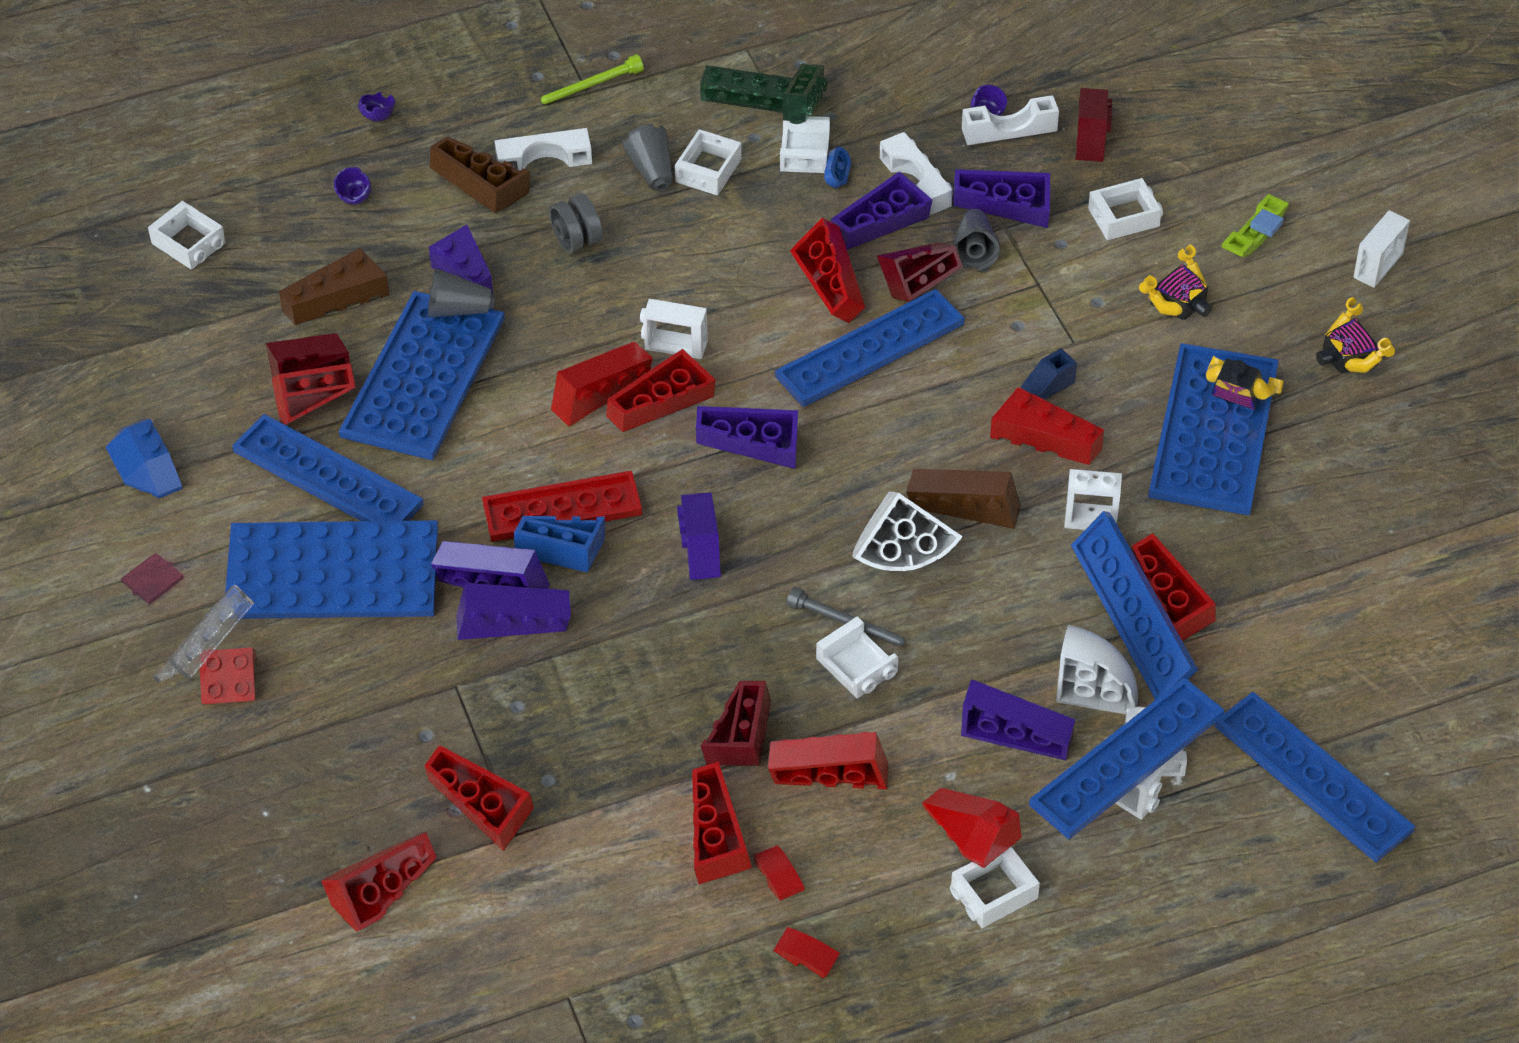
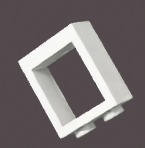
(703, 178)
(1115, 195)
(181, 216)
(1381, 249)
(670, 341)
(1082, 482)
(1143, 797)
(1026, 888)

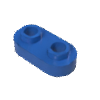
(837, 167)

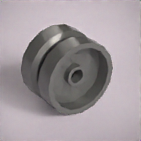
(575, 223)

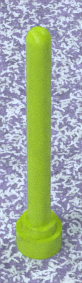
(632, 65)

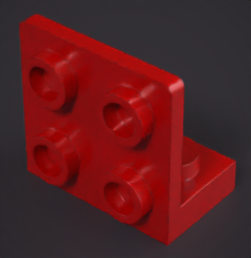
(228, 676)

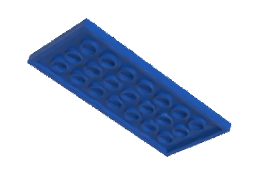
(420, 379)
(1206, 443)
(334, 568)

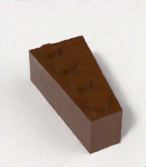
(479, 175)
(334, 287)
(967, 495)

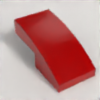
(779, 872)
(807, 950)

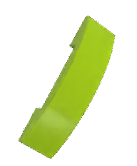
(1248, 239)

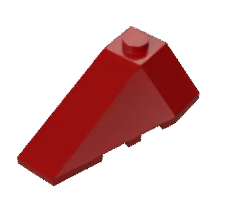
(976, 824)
(371, 885)

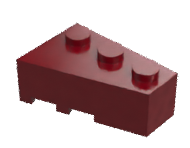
(1093, 123)
(918, 268)
(306, 353)
(741, 729)

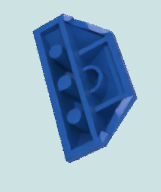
(144, 459)

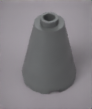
(650, 154)
(976, 241)
(457, 296)

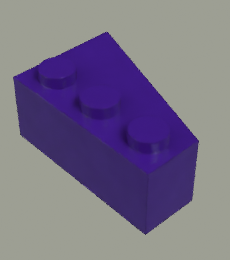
(461, 257)
(699, 535)

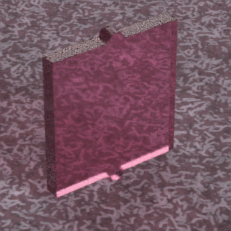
(152, 578)

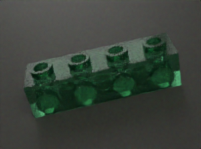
(743, 88)
(804, 93)

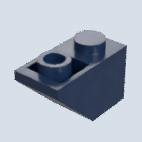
(1051, 375)

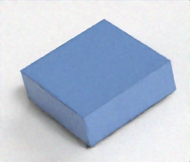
(1266, 223)

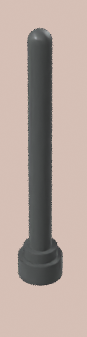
(798, 599)

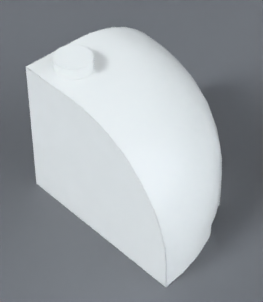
(903, 536)
(1094, 674)

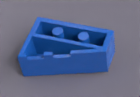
(561, 542)

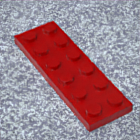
(600, 496)

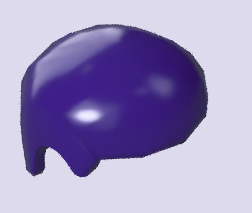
(991, 97)
(376, 106)
(352, 185)

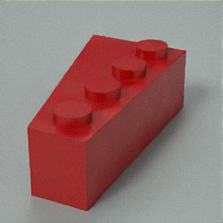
(829, 269)
(590, 383)
(660, 392)
(1046, 427)
(1178, 592)
(830, 760)
(482, 796)
(717, 835)

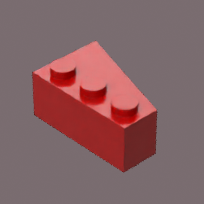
(308, 389)

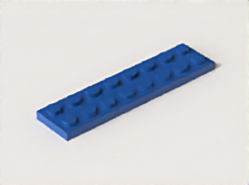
(869, 347)
(325, 473)
(1133, 605)
(1126, 758)
(1315, 777)

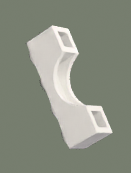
(1035, 118)
(569, 146)
(902, 155)

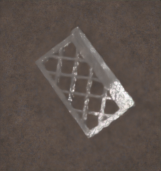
(206, 635)

